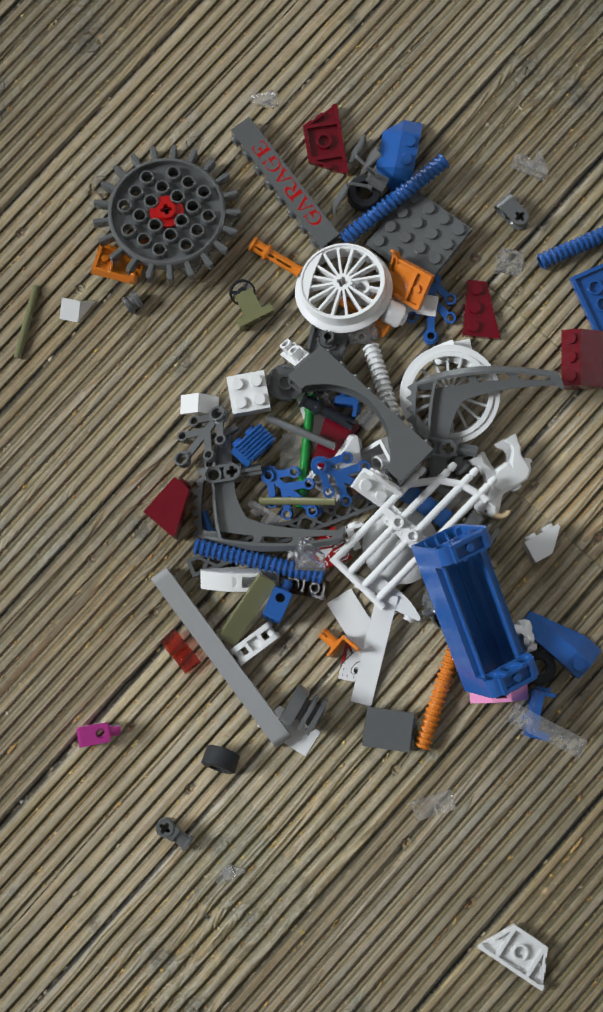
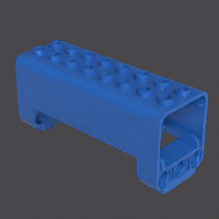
(473, 611)

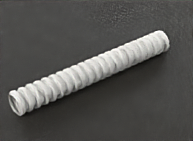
(380, 375)

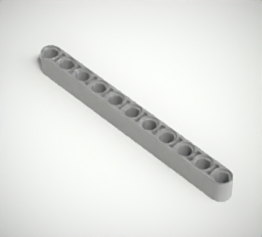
(221, 657)

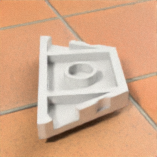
(519, 953)

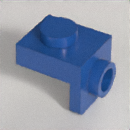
(349, 402)

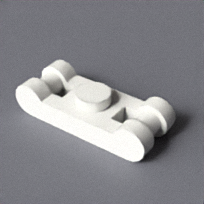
(254, 643)

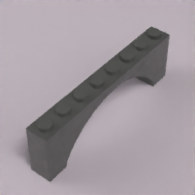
(324, 373)

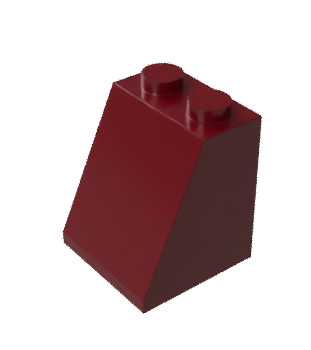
(171, 506)

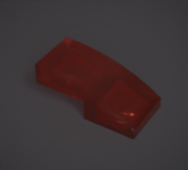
(180, 652)

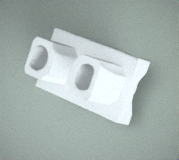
(293, 353)

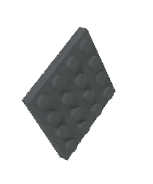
(421, 234)

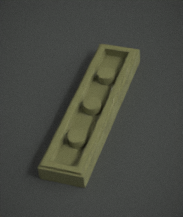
(247, 609)

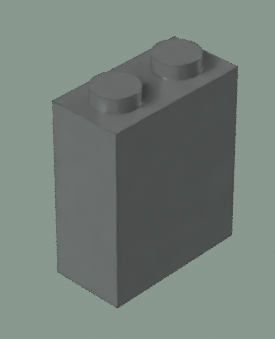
(388, 729)

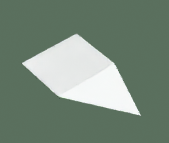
(73, 309)

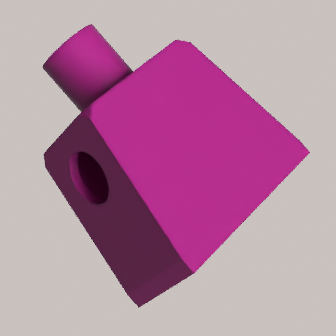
(87, 733)

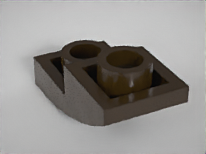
(309, 589)

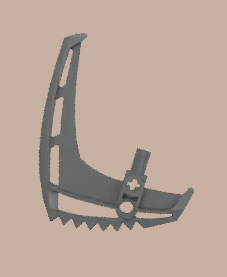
(446, 401)
(229, 514)

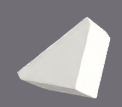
(198, 404)

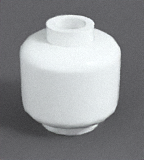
(394, 314)

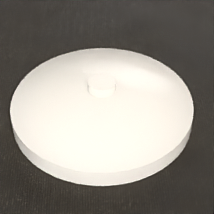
(389, 545)

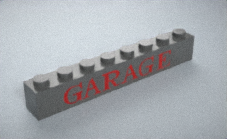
(284, 184)

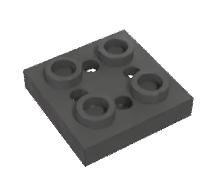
(327, 340)

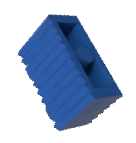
(252, 445)

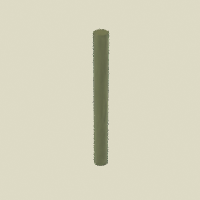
(26, 322)
(296, 501)

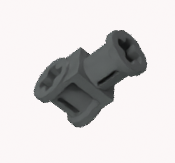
(174, 834)

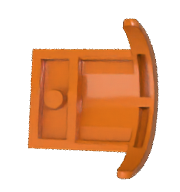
(104, 267)
(409, 281)

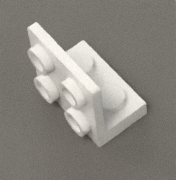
(374, 487)

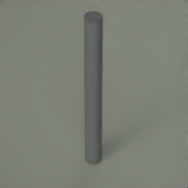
(301, 432)

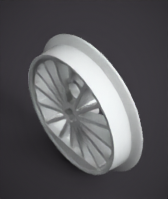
(343, 285)
(461, 356)

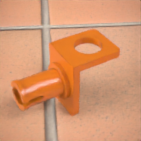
(336, 643)

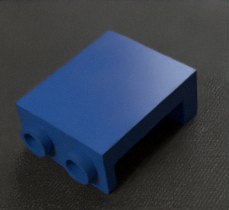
(536, 702)

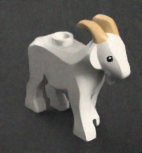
(508, 475)

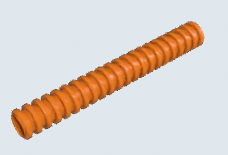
(436, 702)

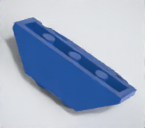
(399, 152)

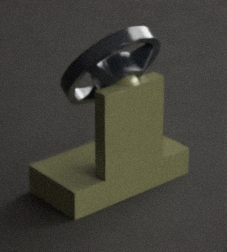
(249, 305)

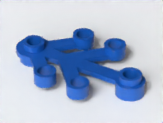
(440, 309)
(340, 475)
(288, 489)

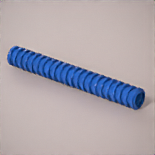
(394, 199)
(570, 248)
(254, 560)

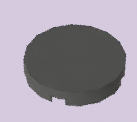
(278, 383)

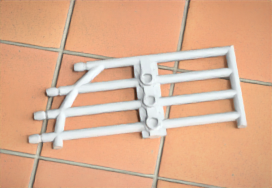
(405, 529)

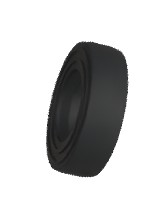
(550, 665)

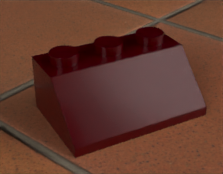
(582, 359)

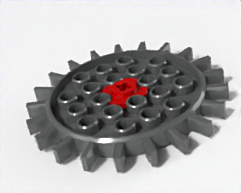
(174, 255)

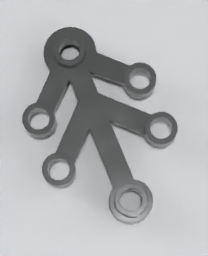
(203, 435)

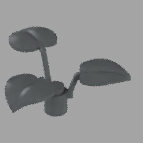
(374, 178)

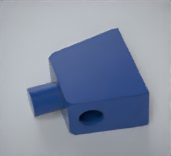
(275, 610)

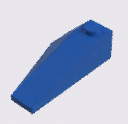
(566, 646)

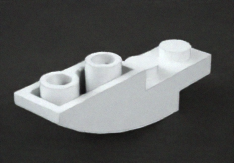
(232, 578)
(403, 605)

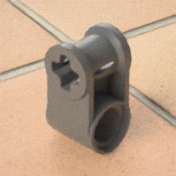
(510, 209)

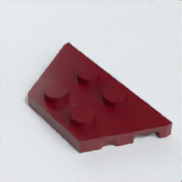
(325, 141)

